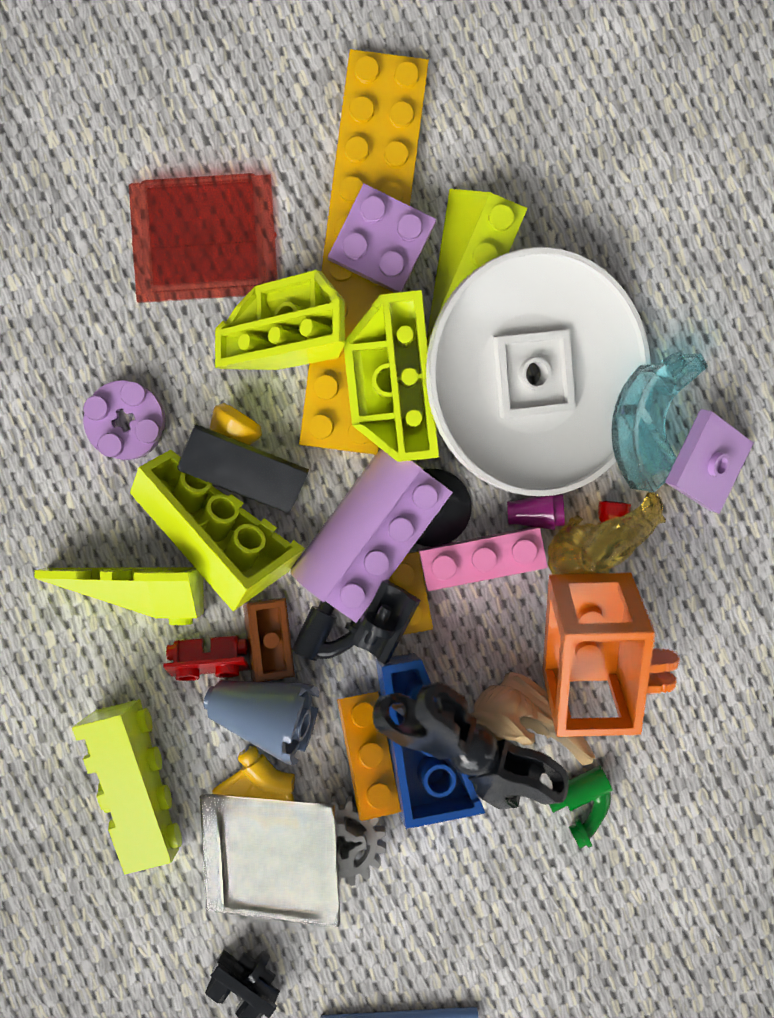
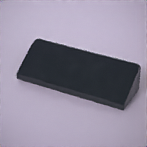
(242, 468)

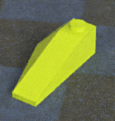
(152, 591)

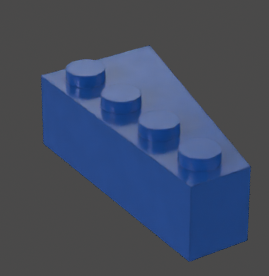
(426, 787)

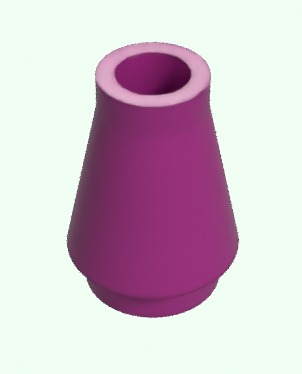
(537, 511)

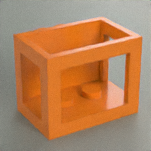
(602, 634)

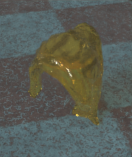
(605, 545)

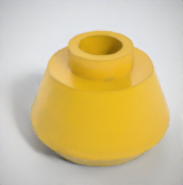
(234, 424)

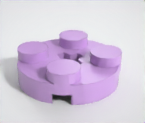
(104, 408)

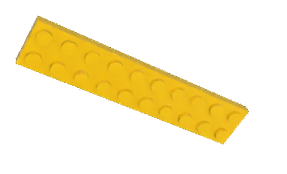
(375, 149)

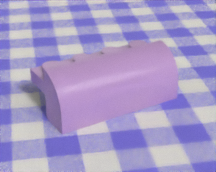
(369, 533)

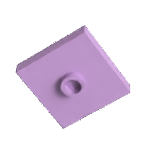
(709, 461)

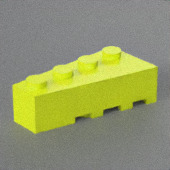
(214, 531)

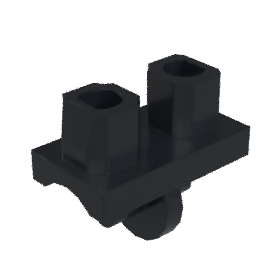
(385, 621)
(246, 979)

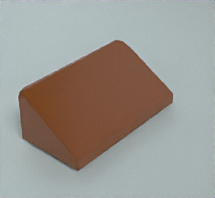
(268, 639)

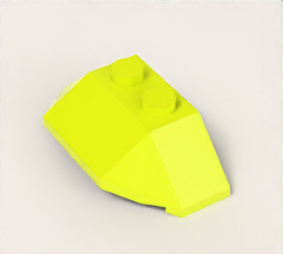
(283, 325)
(389, 377)

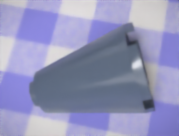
(266, 714)

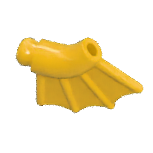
(257, 779)

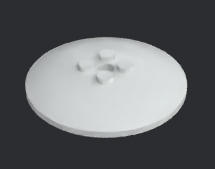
(581, 335)

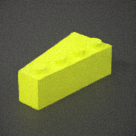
(130, 785)

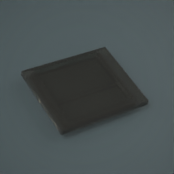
(270, 859)

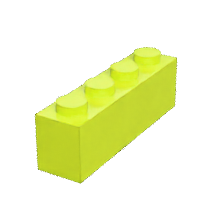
(474, 232)

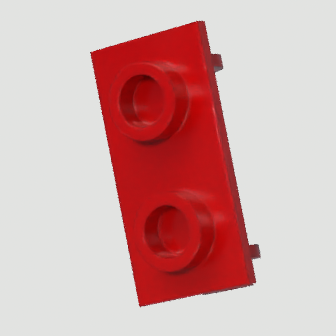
(191, 661)

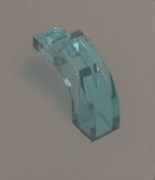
(640, 419)

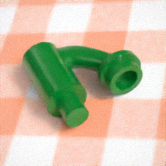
(583, 789)

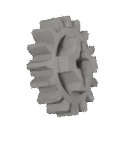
(359, 838)

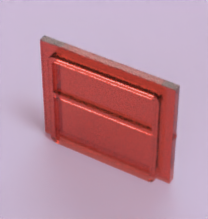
(202, 236)

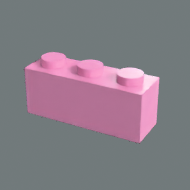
(483, 558)

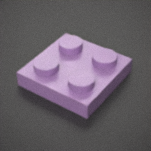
(382, 239)

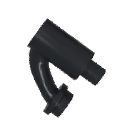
(313, 635)

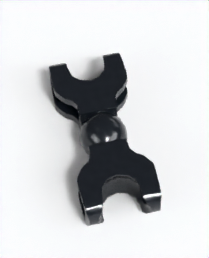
(449, 731)

